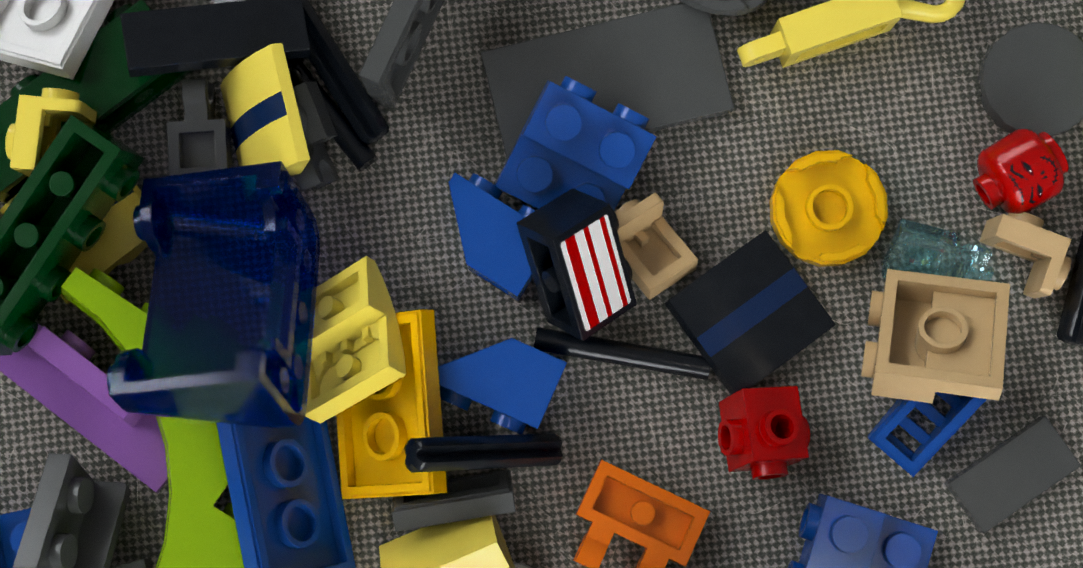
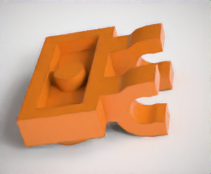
(640, 513)

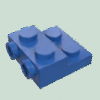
(576, 147)
(859, 537)

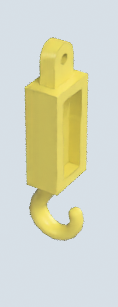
(836, 26)

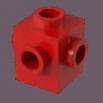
(763, 431)

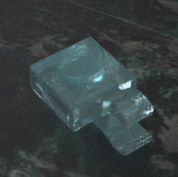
(936, 252)

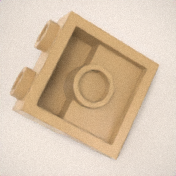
(937, 337)

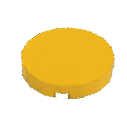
(828, 208)

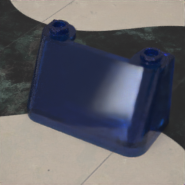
(225, 300)

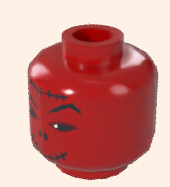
(1020, 171)

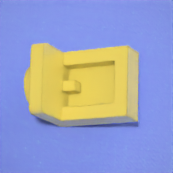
(39, 123)

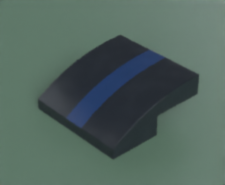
(750, 314)

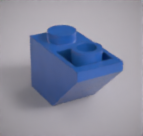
(491, 234)
(506, 378)

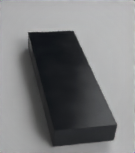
(211, 35)

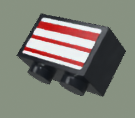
(578, 263)

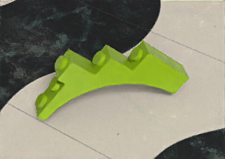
(196, 474)

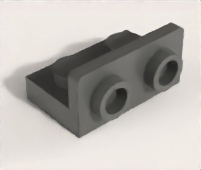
(72, 518)

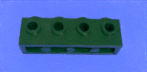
(56, 219)

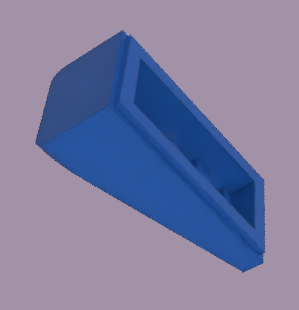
(946, 426)

